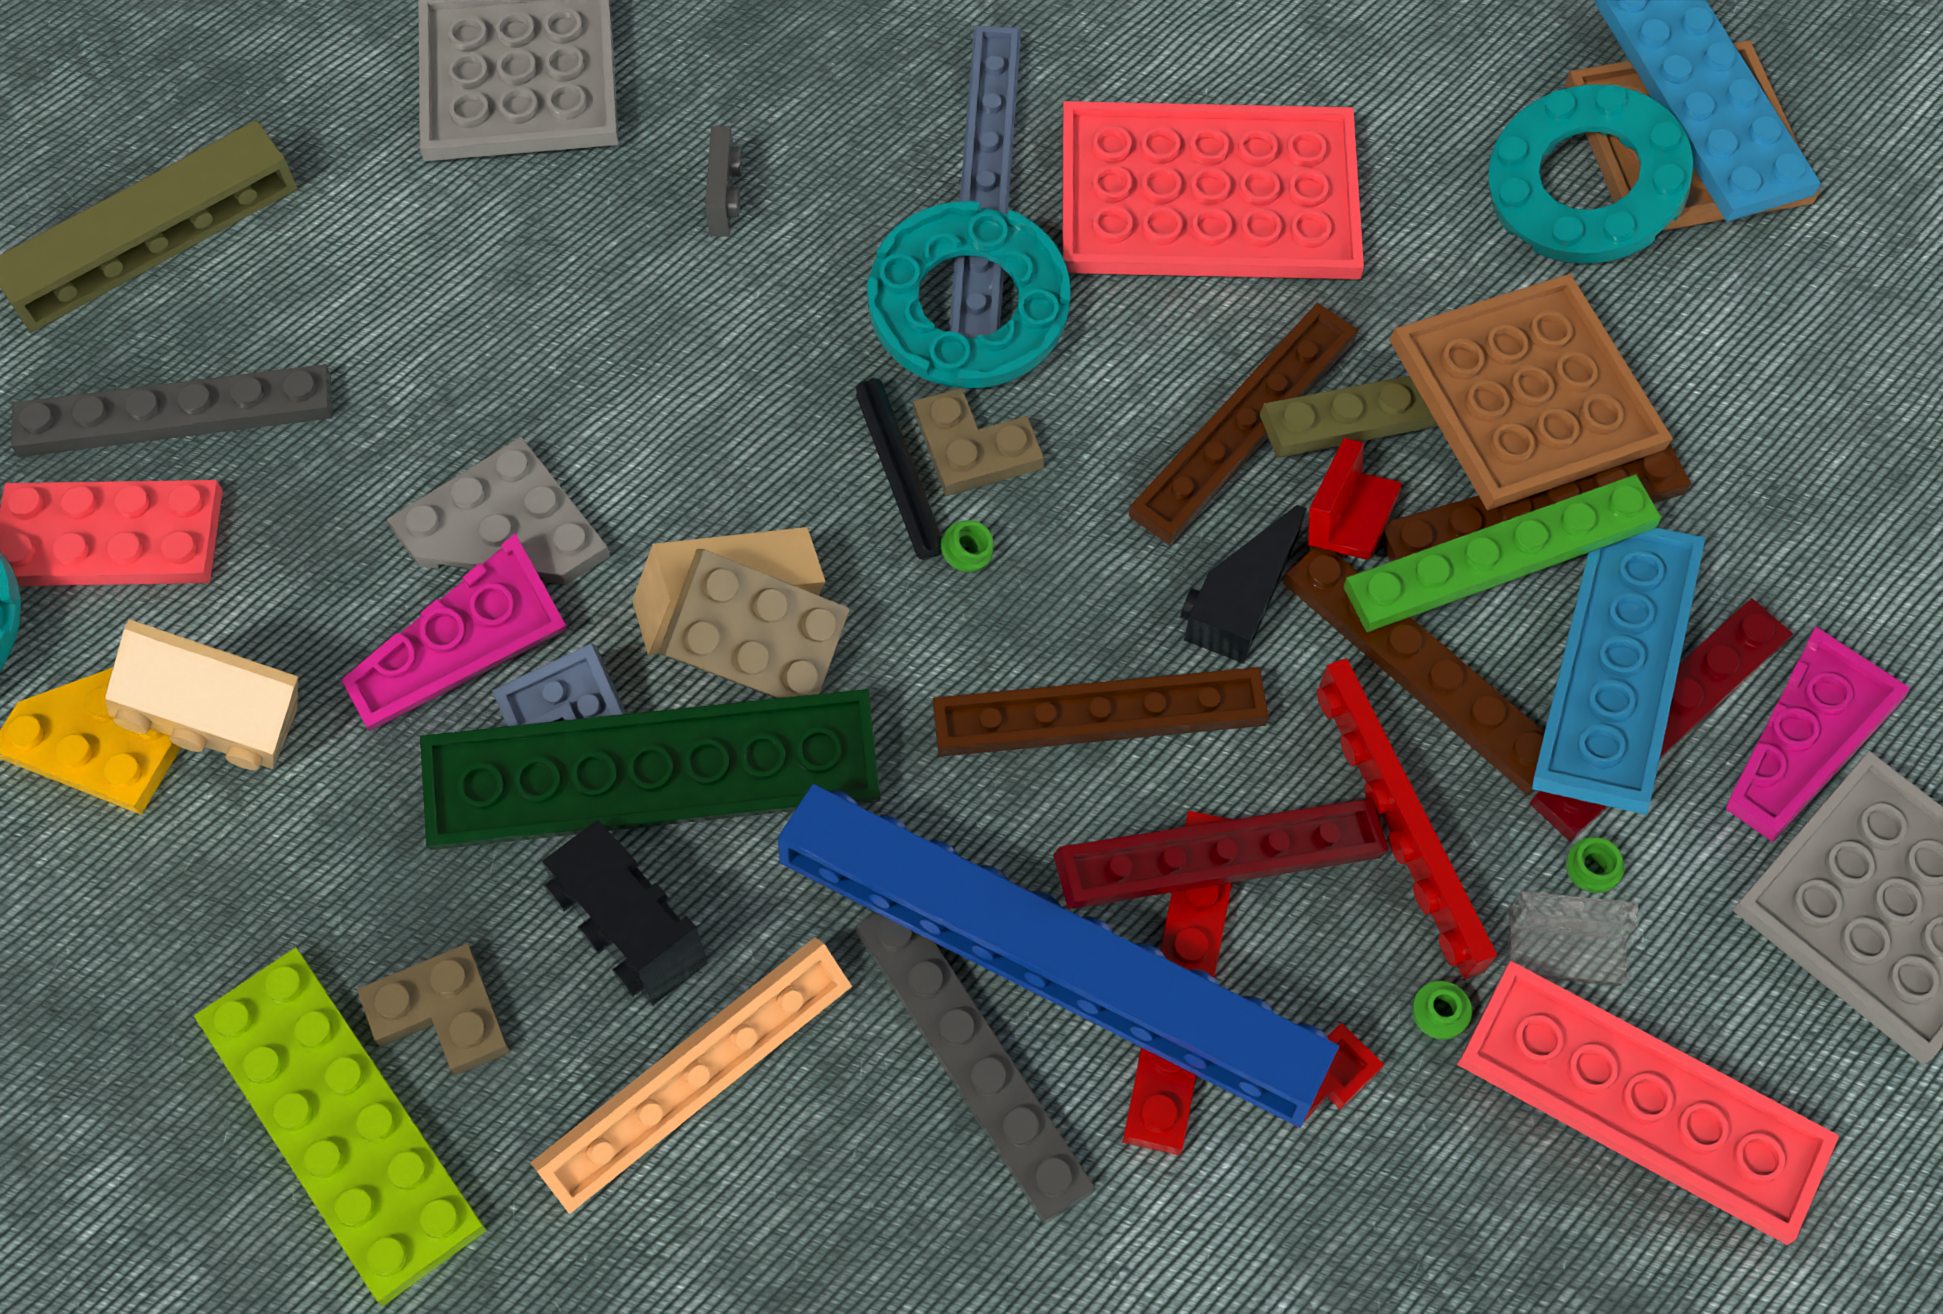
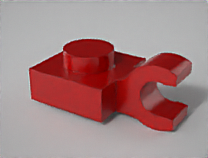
(1349, 1072)

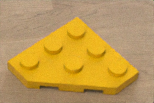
(79, 745)

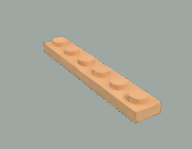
(691, 1075)

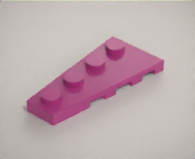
(472, 629)
(1815, 728)

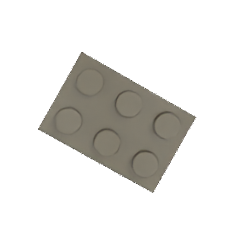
(753, 628)

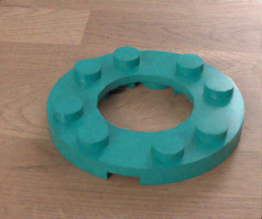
(968, 230)
(1603, 232)

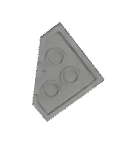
(488, 504)

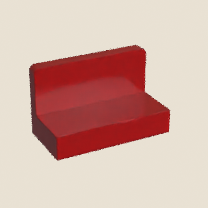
(1351, 505)

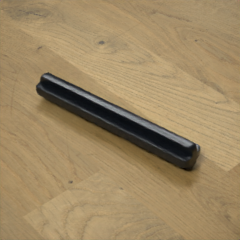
(899, 469)

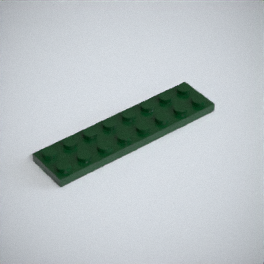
(645, 768)

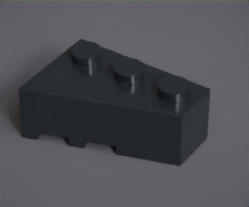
(624, 913)

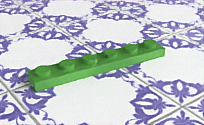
(1501, 553)

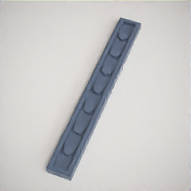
(986, 171)

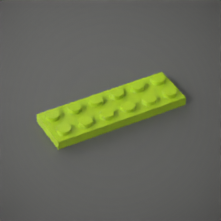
(340, 1126)

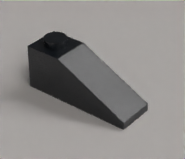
(1239, 590)

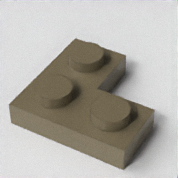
(969, 455)
(439, 993)

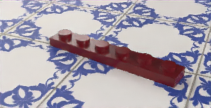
(1700, 687)
(1219, 853)

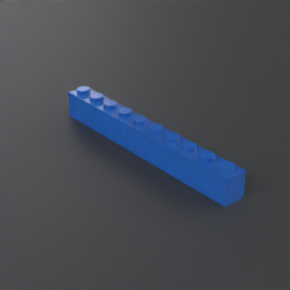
(1058, 954)

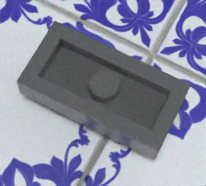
(721, 197)

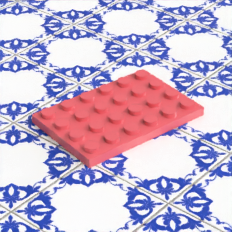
(1210, 190)

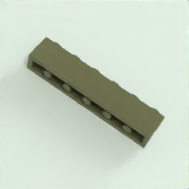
(143, 225)

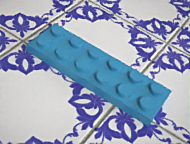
(1704, 82)
(1620, 671)

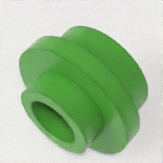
(973, 535)
(1602, 852)
(1430, 1021)

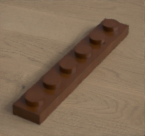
(1236, 427)
(1659, 474)
(1425, 671)
(1099, 711)

